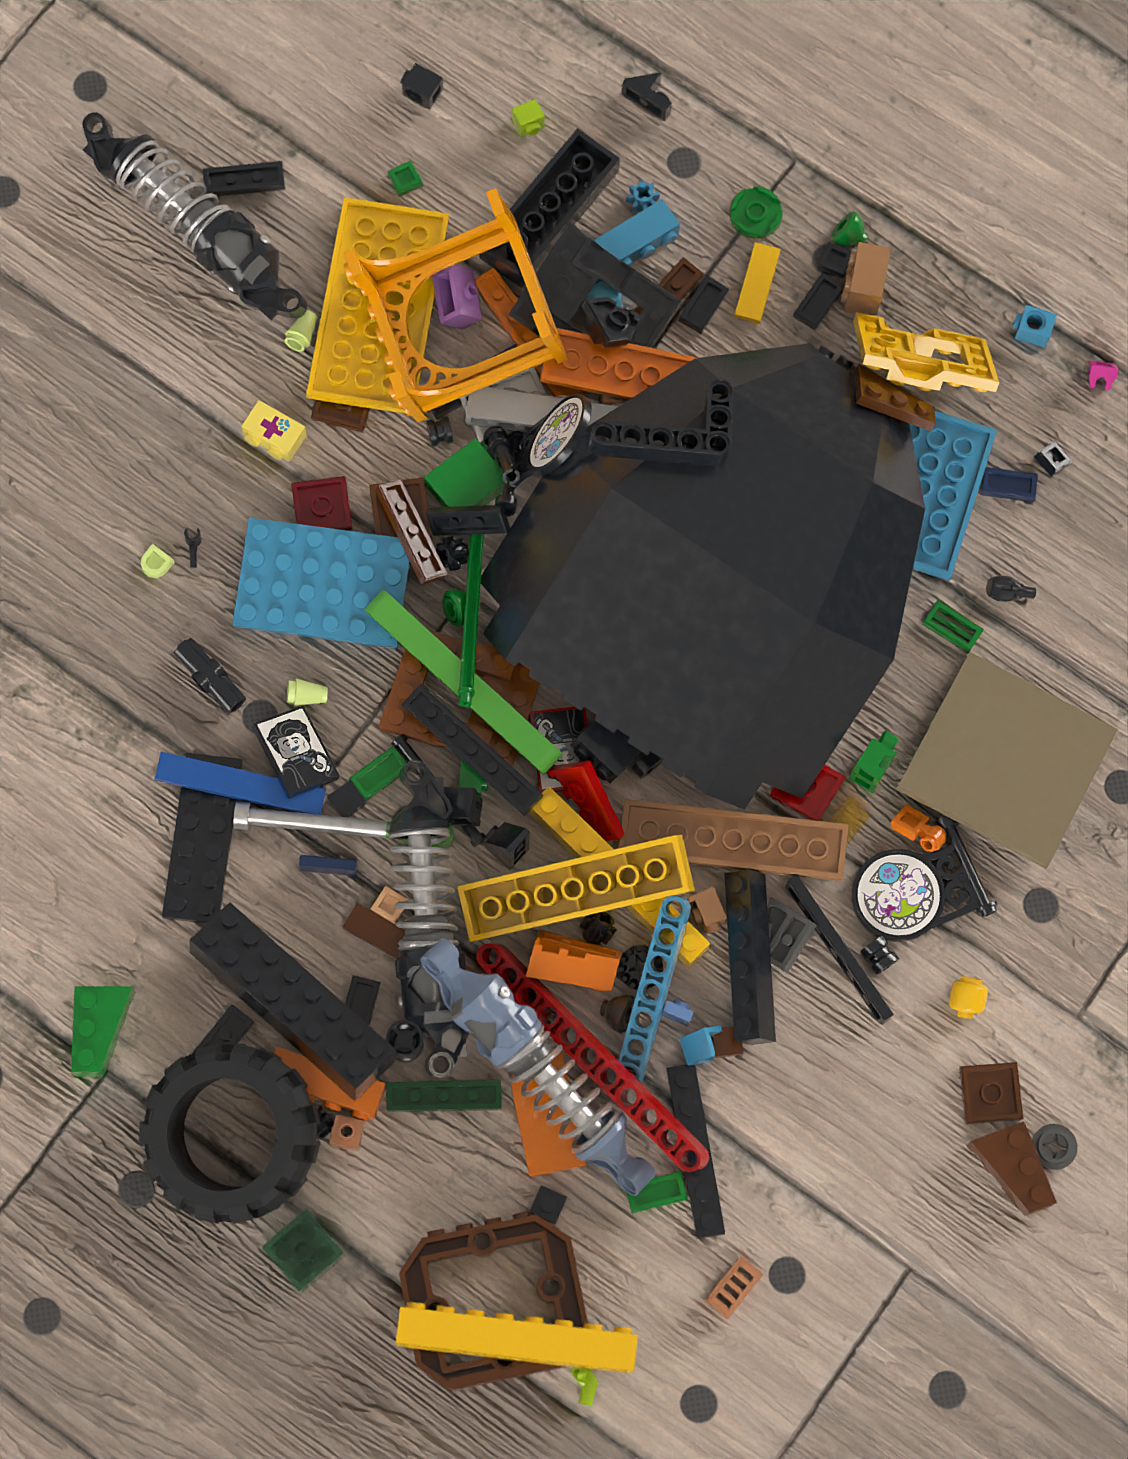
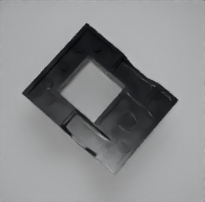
(571, 273)

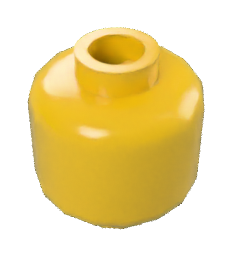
(968, 996)

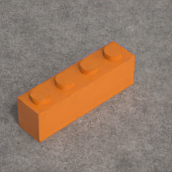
(326, 1091)

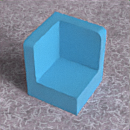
(698, 1045)

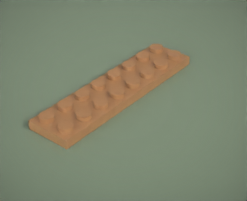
(741, 839)

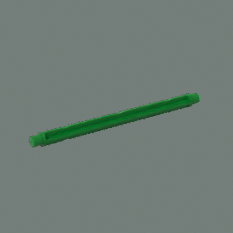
(470, 627)

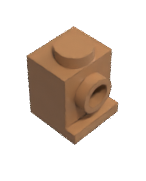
(707, 910)

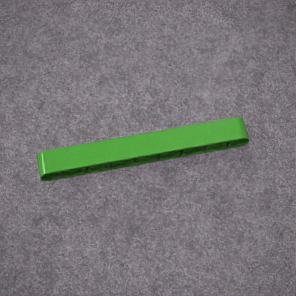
(447, 667)

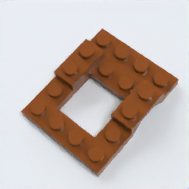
(504, 678)

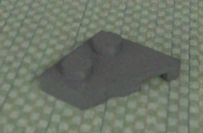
(787, 934)

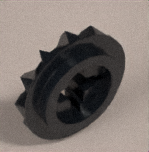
(628, 961)

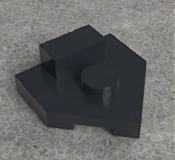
(609, 323)

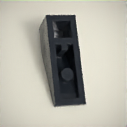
(508, 843)

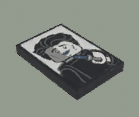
(295, 751)

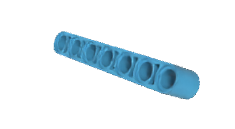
(661, 979)

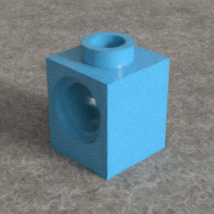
(1044, 320)

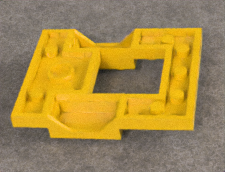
(909, 360)

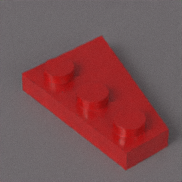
(585, 789)

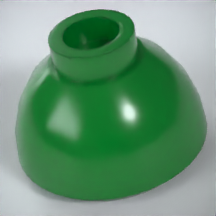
(849, 231)
(454, 606)

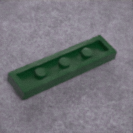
(443, 1096)

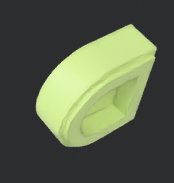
(155, 562)

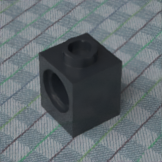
(421, 86)

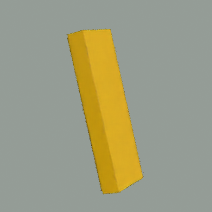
(757, 283)

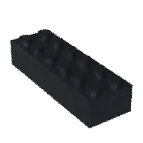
(554, 200)

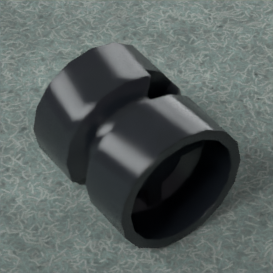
(406, 1039)

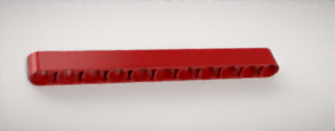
(604, 1059)

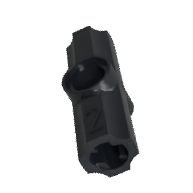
(209, 675)

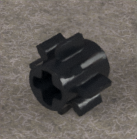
(452, 553)
(598, 928)

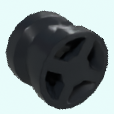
(439, 431)

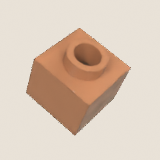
(354, 1140)

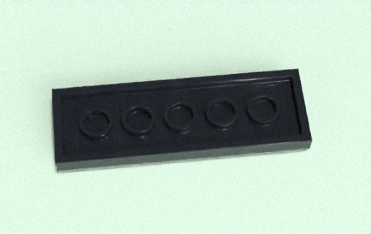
(200, 851)

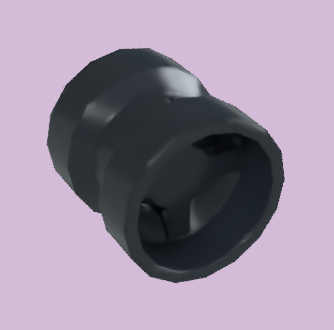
(879, 955)

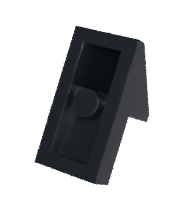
(642, 92)

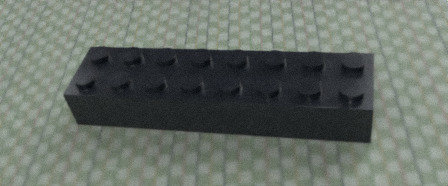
(292, 1001)

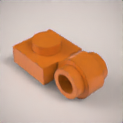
(914, 823)

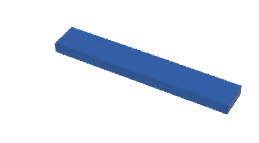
(235, 784)

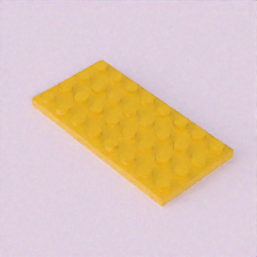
(347, 353)

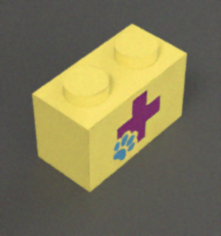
(273, 431)

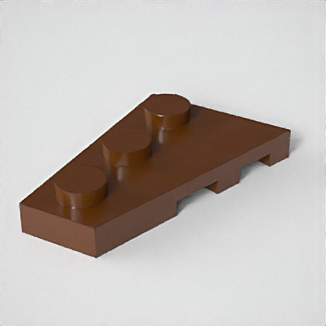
(887, 398)

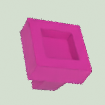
(1102, 369)

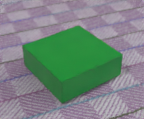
(405, 178)

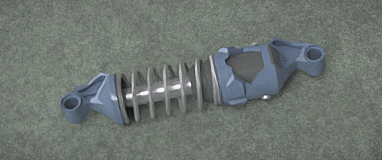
(515, 1041)

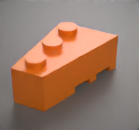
(573, 962)

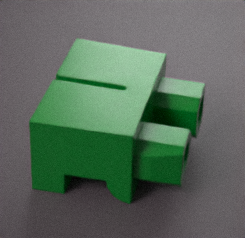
(874, 762)

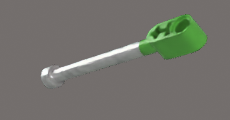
(246, 816)

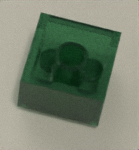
(303, 1251)

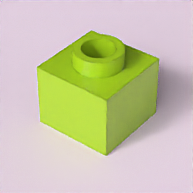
(528, 118)

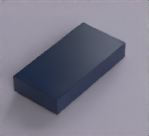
(1009, 484)
(328, 865)

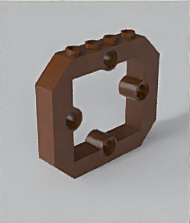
(520, 1230)

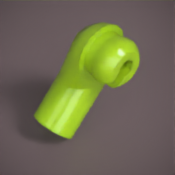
(588, 1383)

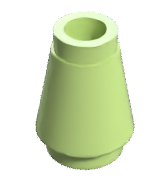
(300, 333)
(304, 693)

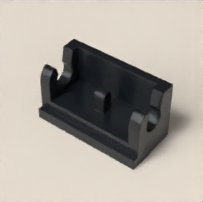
(465, 806)

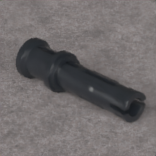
(500, 450)

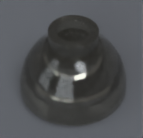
(618, 1012)

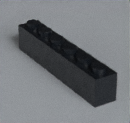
(750, 957)

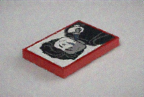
(561, 728)

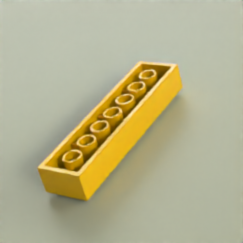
(576, 888)
(516, 1340)

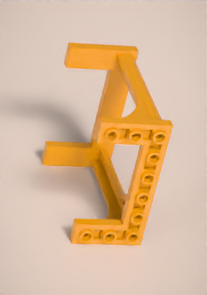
(383, 277)

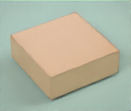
(385, 905)

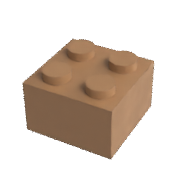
(865, 279)

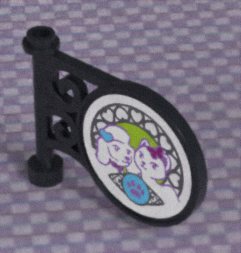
(546, 444)
(904, 894)

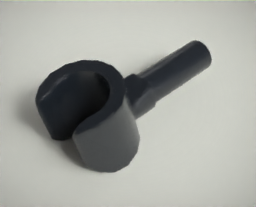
(193, 543)

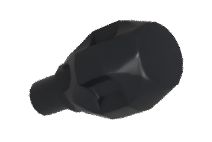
(1008, 589)

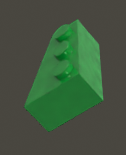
(96, 1026)

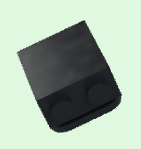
(605, 750)

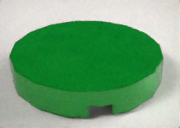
(756, 212)

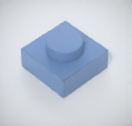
(678, 1012)

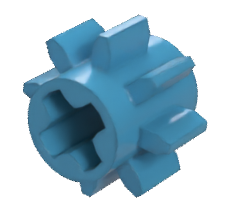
(642, 190)

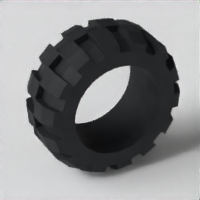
(165, 1141)

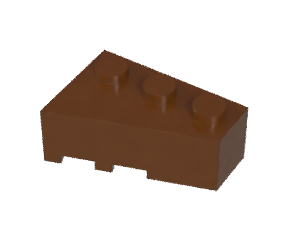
(1016, 1167)

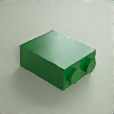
(466, 478)

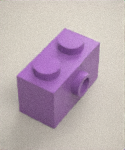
(457, 296)

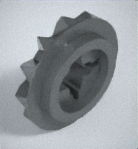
(1064, 1138)

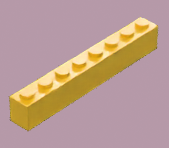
(583, 841)

